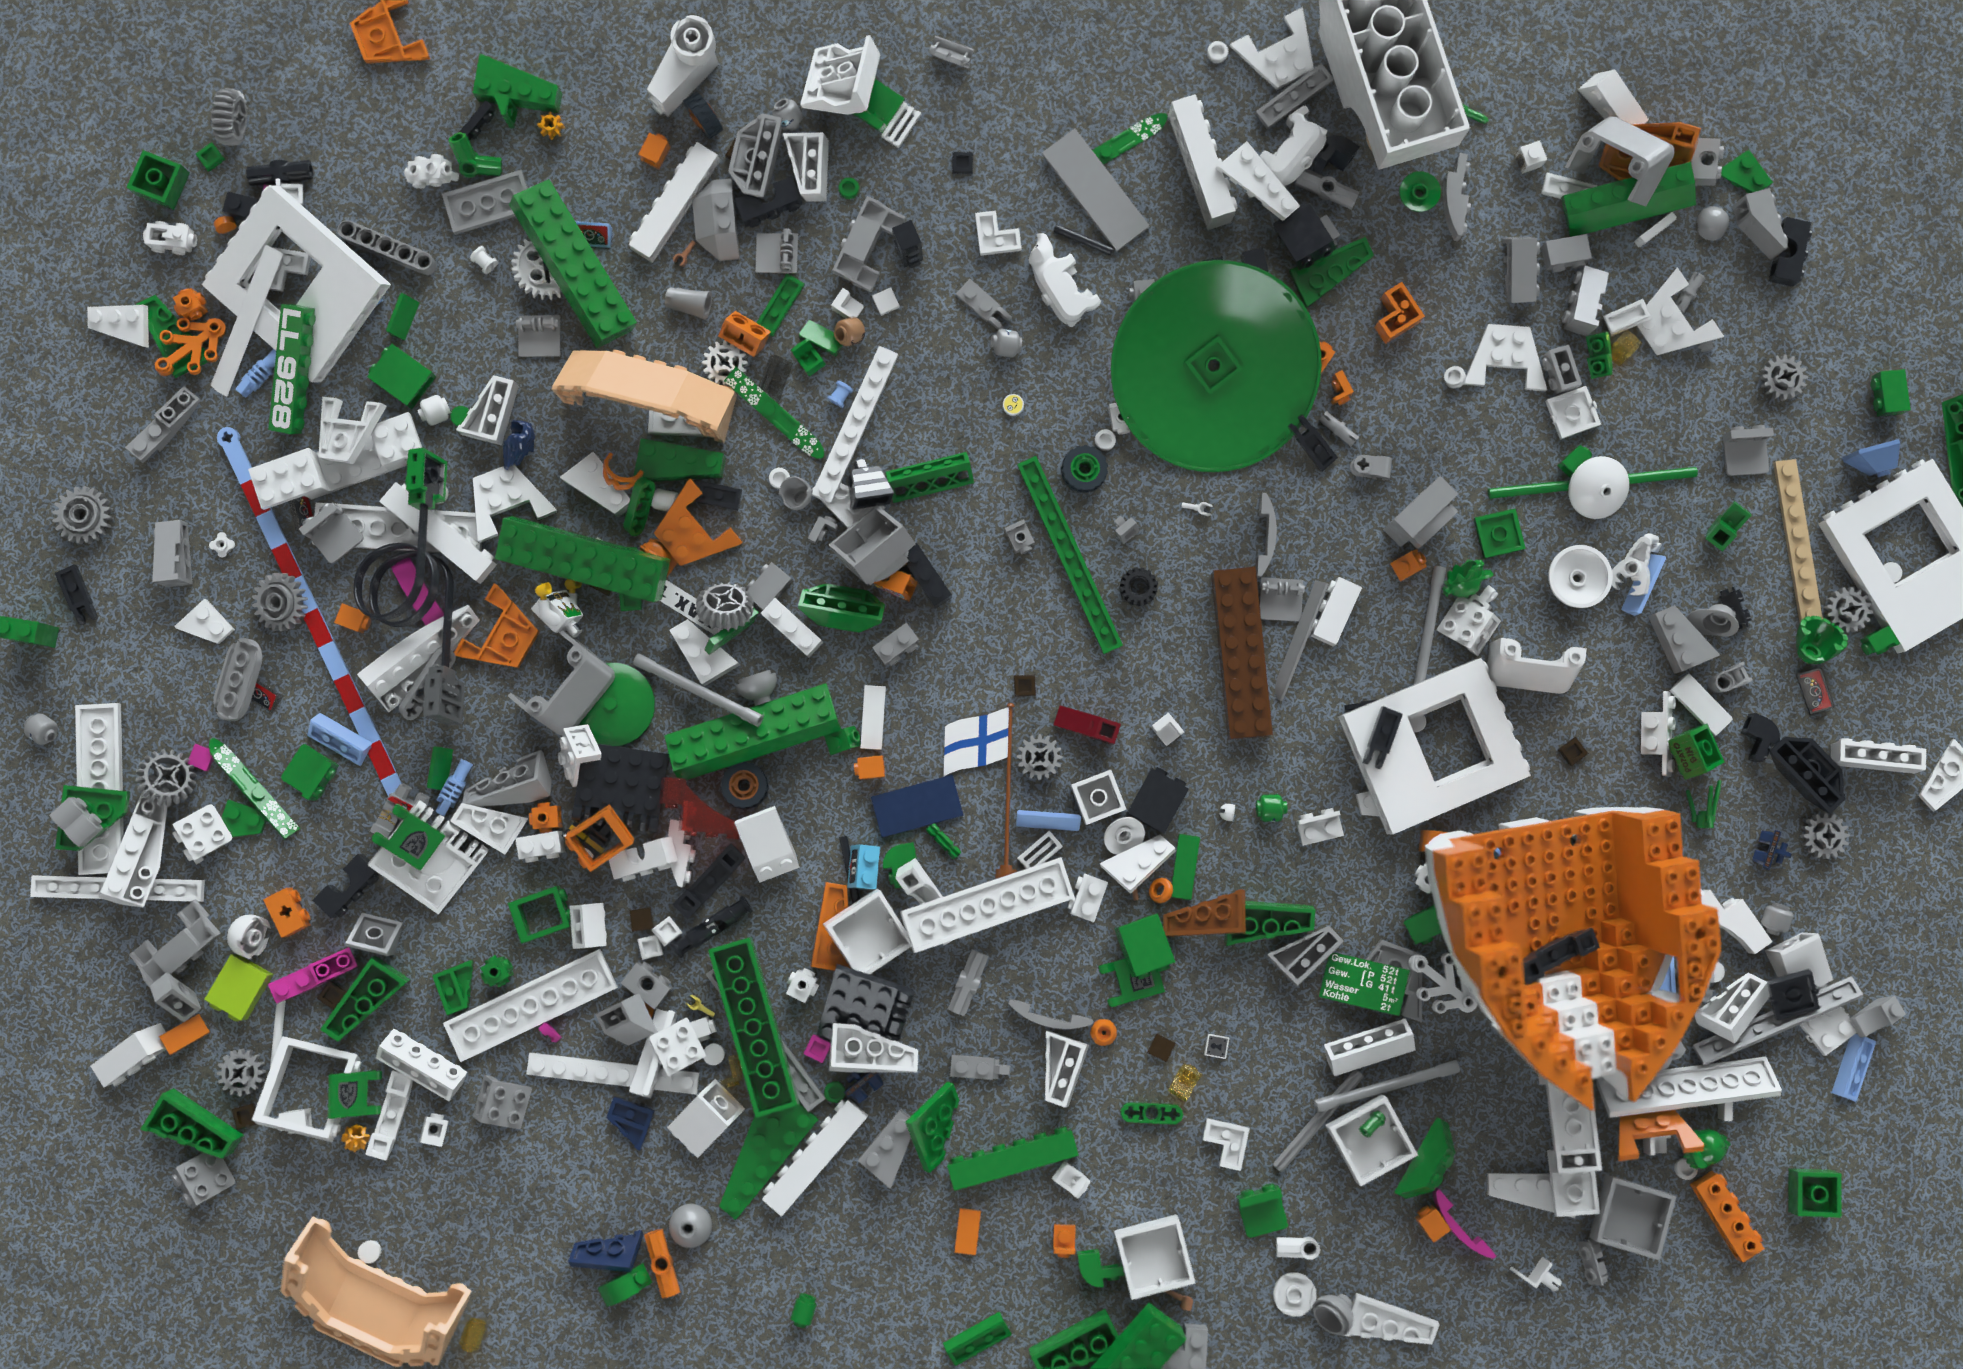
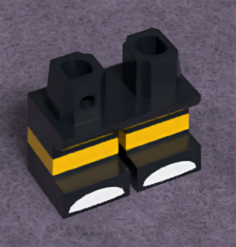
(595, 838)

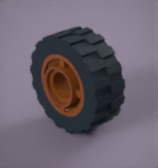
(703, 115)
(732, 780)

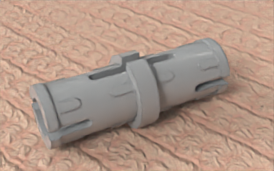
(1690, 292)
(1338, 428)

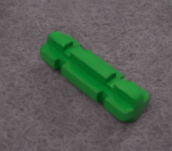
(943, 841)

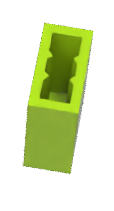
(238, 987)

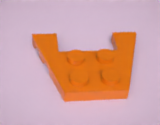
(379, 37)
(685, 536)
(509, 638)
(1654, 1125)

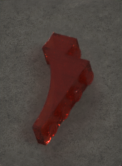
(694, 813)

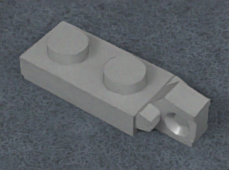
(977, 1067)

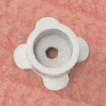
(228, 545)

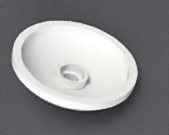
(1589, 483)
(1592, 570)

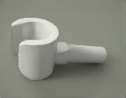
(1200, 508)

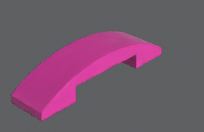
(405, 574)
(1477, 1244)

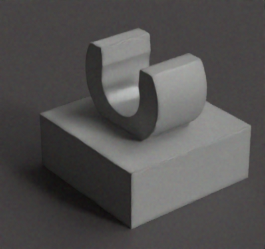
(1126, 529)

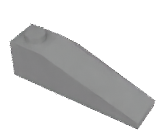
(520, 784)

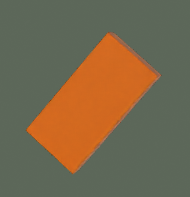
(184, 1034)
(967, 1231)

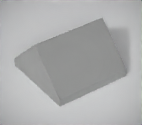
(375, 935)

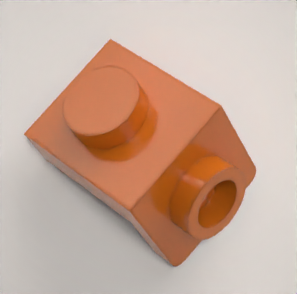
(1409, 564)

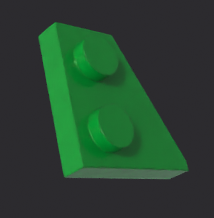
(1746, 173)
(242, 819)
(455, 986)

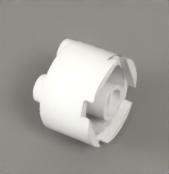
(683, 37)

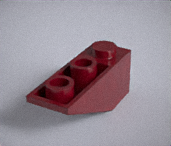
(1087, 725)

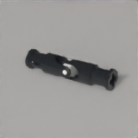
(704, 931)

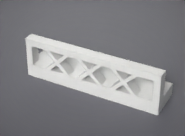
(649, 1064)

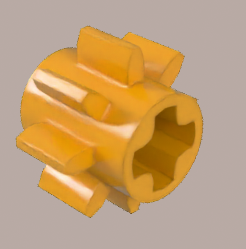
(550, 119)
(355, 1138)

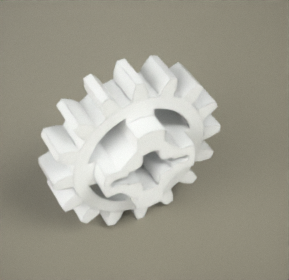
(718, 368)

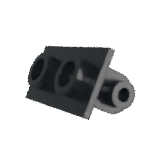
(1734, 600)

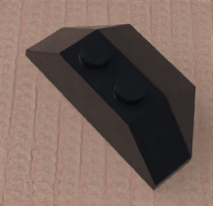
(1810, 771)

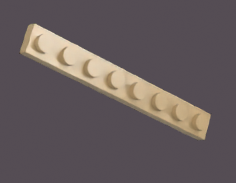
(1797, 539)

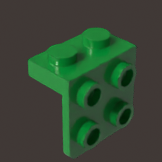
(309, 772)
(1262, 1210)

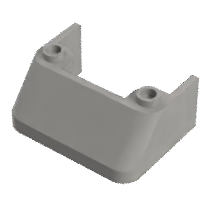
(1649, 154)
(576, 693)

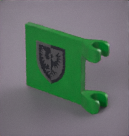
(413, 839)
(1132, 987)
(349, 1094)

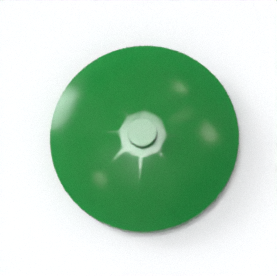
(623, 709)

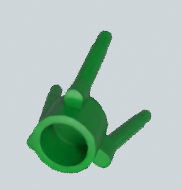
(1705, 818)

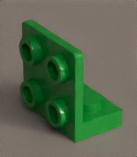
(881, 107)

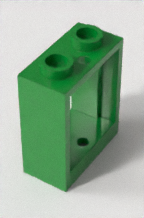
(520, 920)

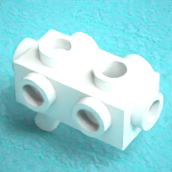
(430, 171)
(177, 238)

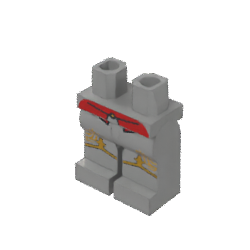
(387, 821)

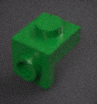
(808, 357)
(842, 740)

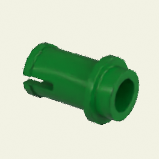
(1373, 1123)

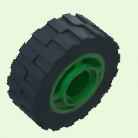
(1084, 456)

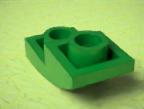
(1600, 355)

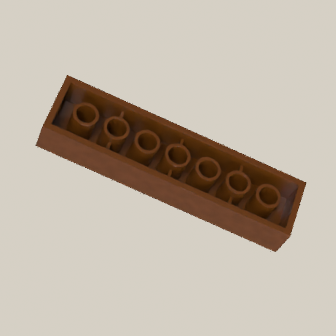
(1241, 653)

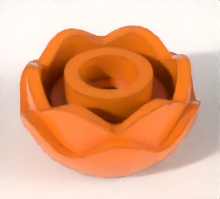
(1103, 1025)

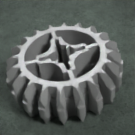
(229, 116)
(724, 606)
(159, 771)

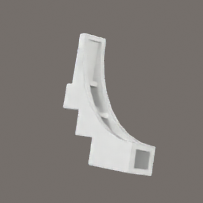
(1739, 922)

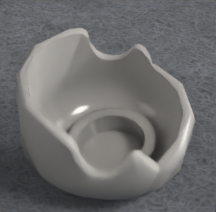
(1712, 223)
(791, 489)

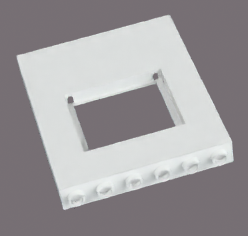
(340, 293)
(1931, 596)
(1404, 785)

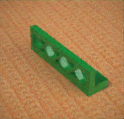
(927, 471)

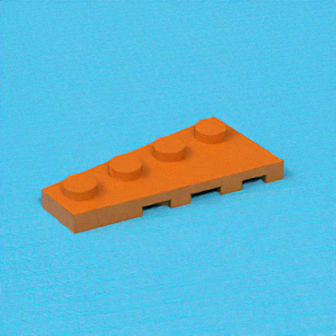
(825, 952)

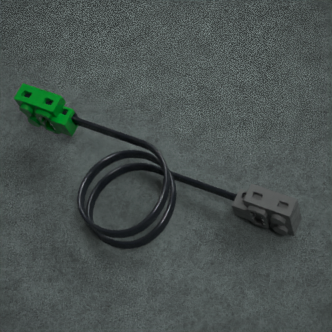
(426, 486)

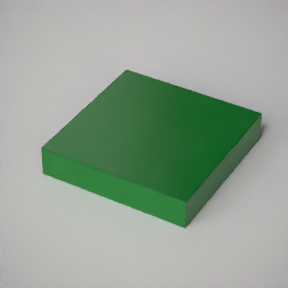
(1499, 533)

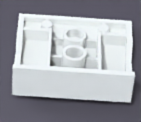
(841, 78)

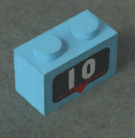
(863, 867)

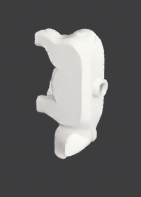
(1297, 151)
(1057, 284)

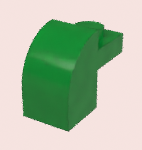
(1725, 527)
(897, 857)
(1092, 1270)
(625, 1285)

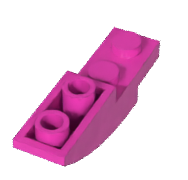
(313, 975)

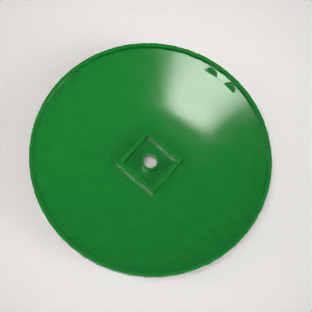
(1263, 376)

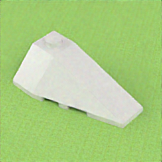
(863, 1051)

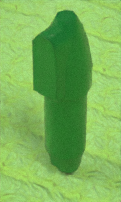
(1475, 115)

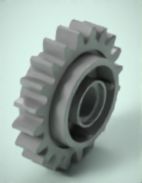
(71, 509)
(281, 614)

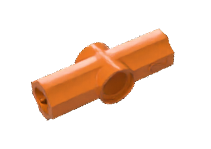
(666, 1276)

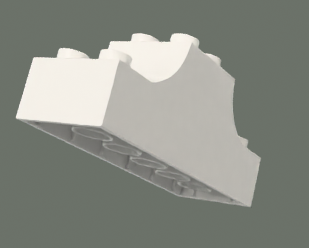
(1393, 76)

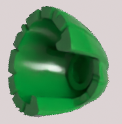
(1819, 640)

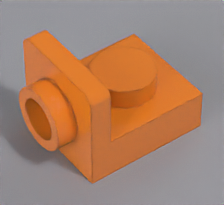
(1341, 385)
(1064, 1240)

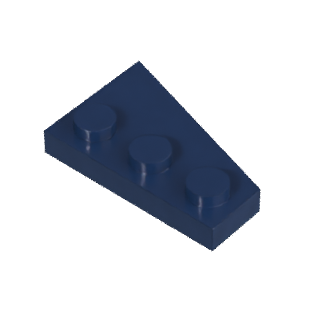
(608, 1254)

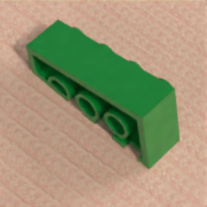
(675, 462)
(365, 995)
(1076, 1344)

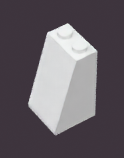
(676, 81)

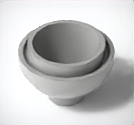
(757, 687)
(697, 1218)
(1334, 1313)

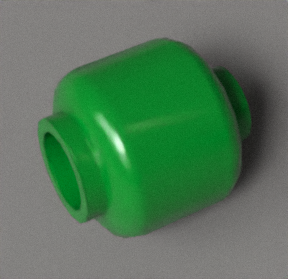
(1271, 808)

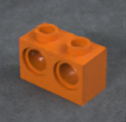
(744, 333)

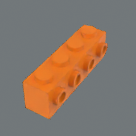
(1727, 1216)

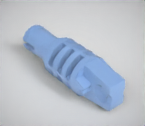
(257, 375)
(453, 787)

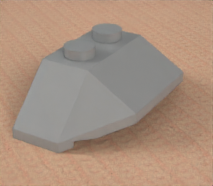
(756, 154)
(716, 220)

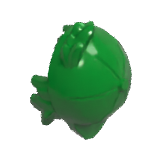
(1465, 579)
(1714, 1149)

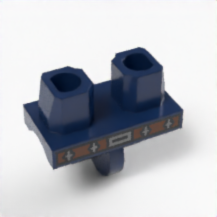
(1771, 839)
(856, 1090)

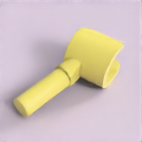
(697, 1005)

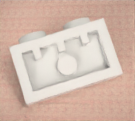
(1320, 827)
(1088, 897)

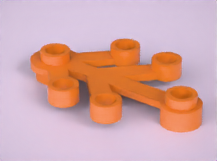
(192, 343)

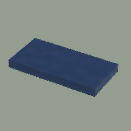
(917, 806)

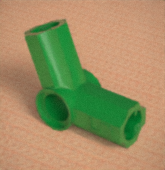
(465, 154)

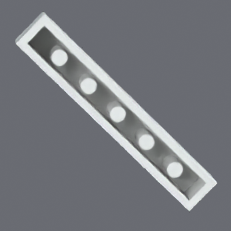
(674, 202)
(441, 535)
(815, 1156)

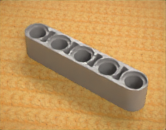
(378, 244)

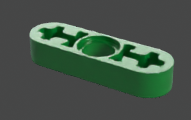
(636, 520)
(1135, 1117)

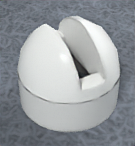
(1229, 812)

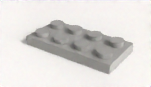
(483, 202)

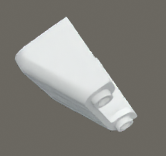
(1512, 671)

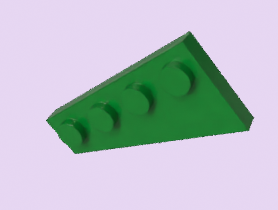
(1330, 271)
(162, 319)

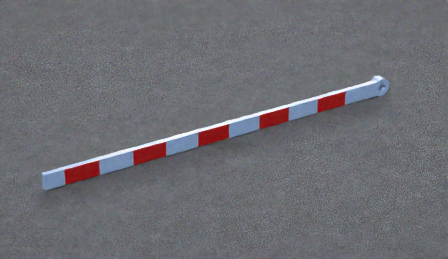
(313, 618)

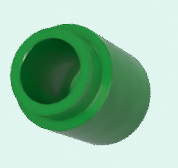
(803, 1310)

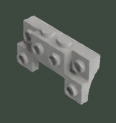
(858, 246)
(180, 949)

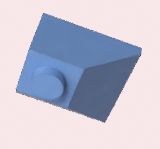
(1875, 459)

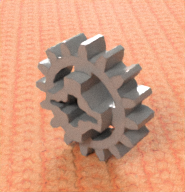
(1783, 367)
(1845, 600)
(1032, 750)
(1824, 826)
(231, 1071)

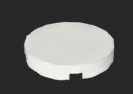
(1297, 1288)

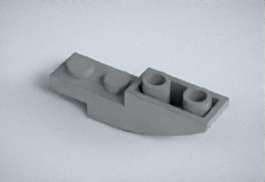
(1454, 202)
(165, 425)

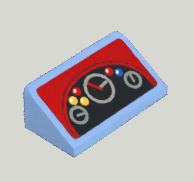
(596, 233)

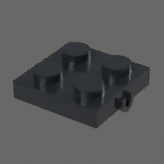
(1793, 994)

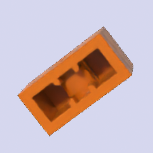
(278, 906)

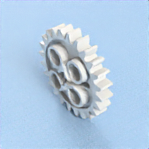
(526, 269)

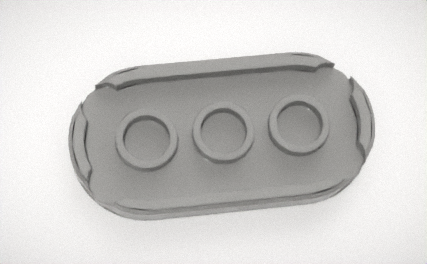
(238, 679)

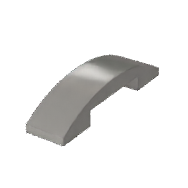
(1266, 510)
(1075, 1021)

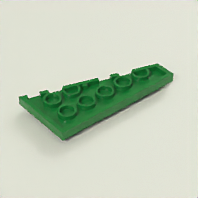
(763, 1152)

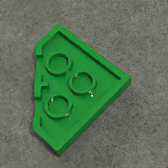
(104, 803)
(932, 1126)

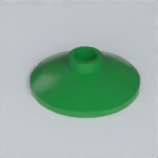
(1422, 182)

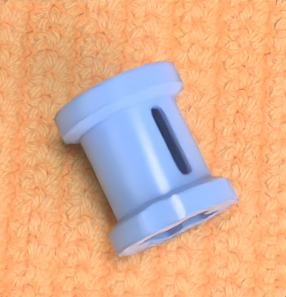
(840, 394)

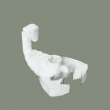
(1636, 564)

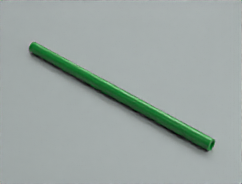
(1558, 486)

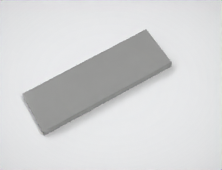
(1095, 190)

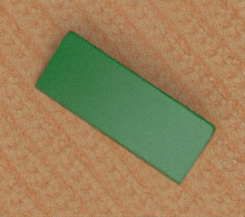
(977, 1338)

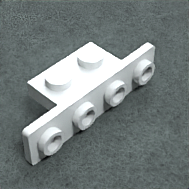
(1657, 730)

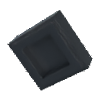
(962, 162)

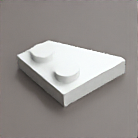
(205, 623)

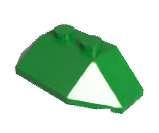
(841, 607)
(1430, 1164)

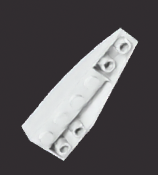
(400, 666)
(138, 854)

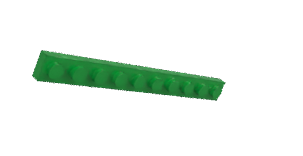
(1069, 555)

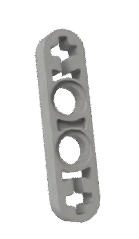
(419, 683)

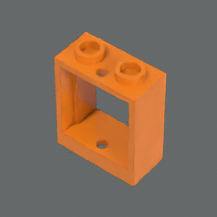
(618, 827)

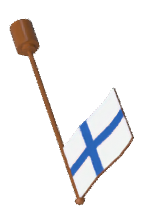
(979, 743)

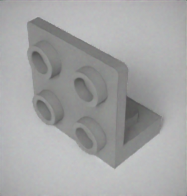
(501, 1103)

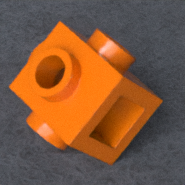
(190, 304)
(553, 817)

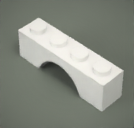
(917, 883)

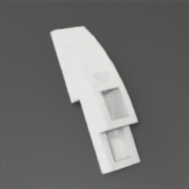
(684, 854)

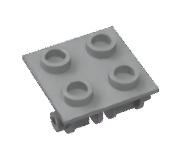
(776, 252)
(538, 335)
(1281, 599)

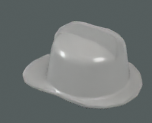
(1716, 620)

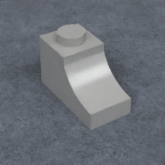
(1877, 1015)

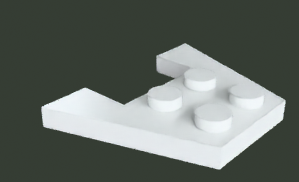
(1283, 60)
(1668, 327)
(1507, 348)
(344, 439)
(502, 491)

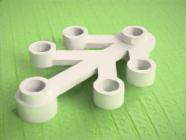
(1446, 985)

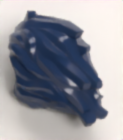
(518, 443)

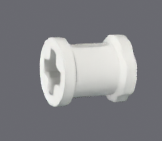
(483, 260)

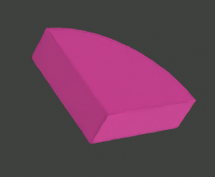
(547, 1029)

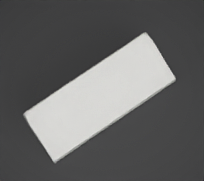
(1701, 704)

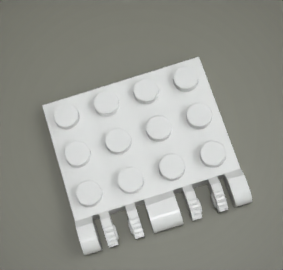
(443, 871)

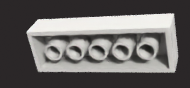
(1201, 160)

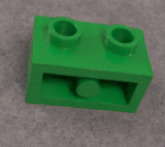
(1890, 393)

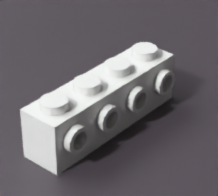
(1878, 756)
(1369, 1047)
(421, 1064)

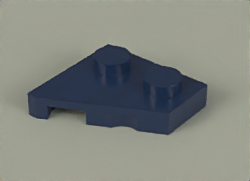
(631, 1120)

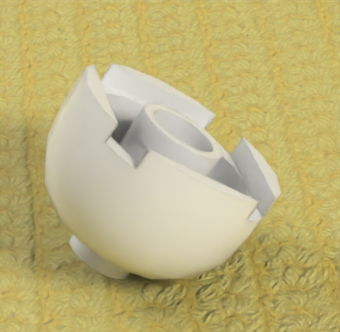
(245, 938)

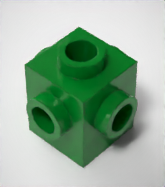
(504, 971)

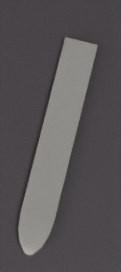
(1299, 639)

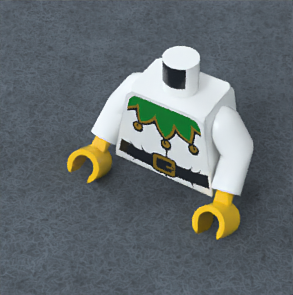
(559, 608)

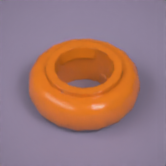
(1167, 893)

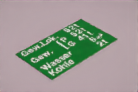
(1364, 983)

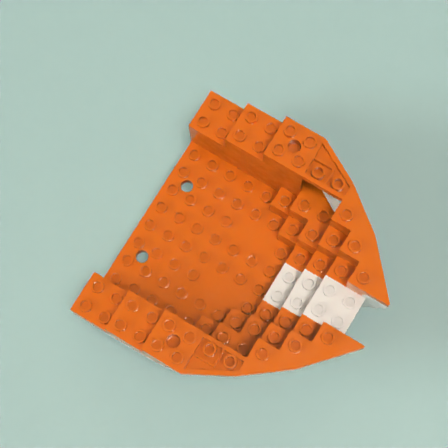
(1597, 1009)

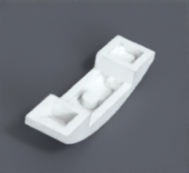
(391, 1116)

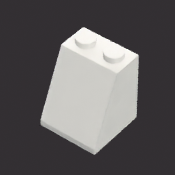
(1799, 954)
(706, 1118)

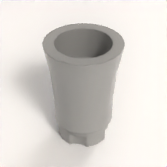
(689, 301)

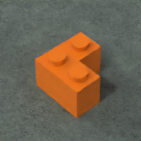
(1402, 316)

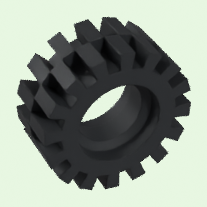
(1147, 577)

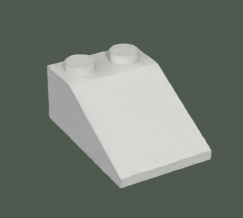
(767, 844)

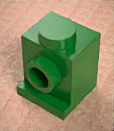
(1574, 460)
(1879, 641)

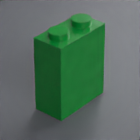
(401, 376)
(28, 632)
(1145, 946)

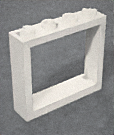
(275, 1078)

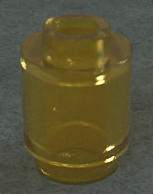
(472, 1335)

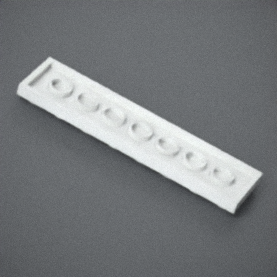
(383, 527)
(101, 768)
(987, 905)
(530, 1005)
(1696, 1087)

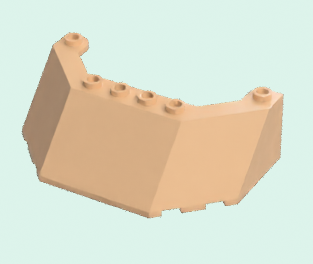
(648, 387)
(367, 1305)

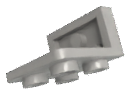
(1746, 450)
(332, 532)
(202, 1178)

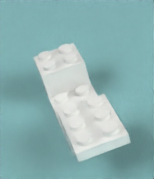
(313, 477)
(1573, 1154)

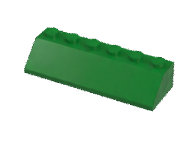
(1608, 203)

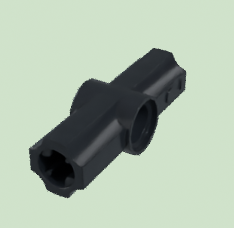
(281, 170)

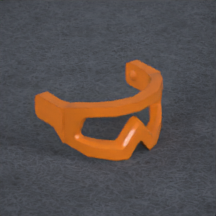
(615, 478)

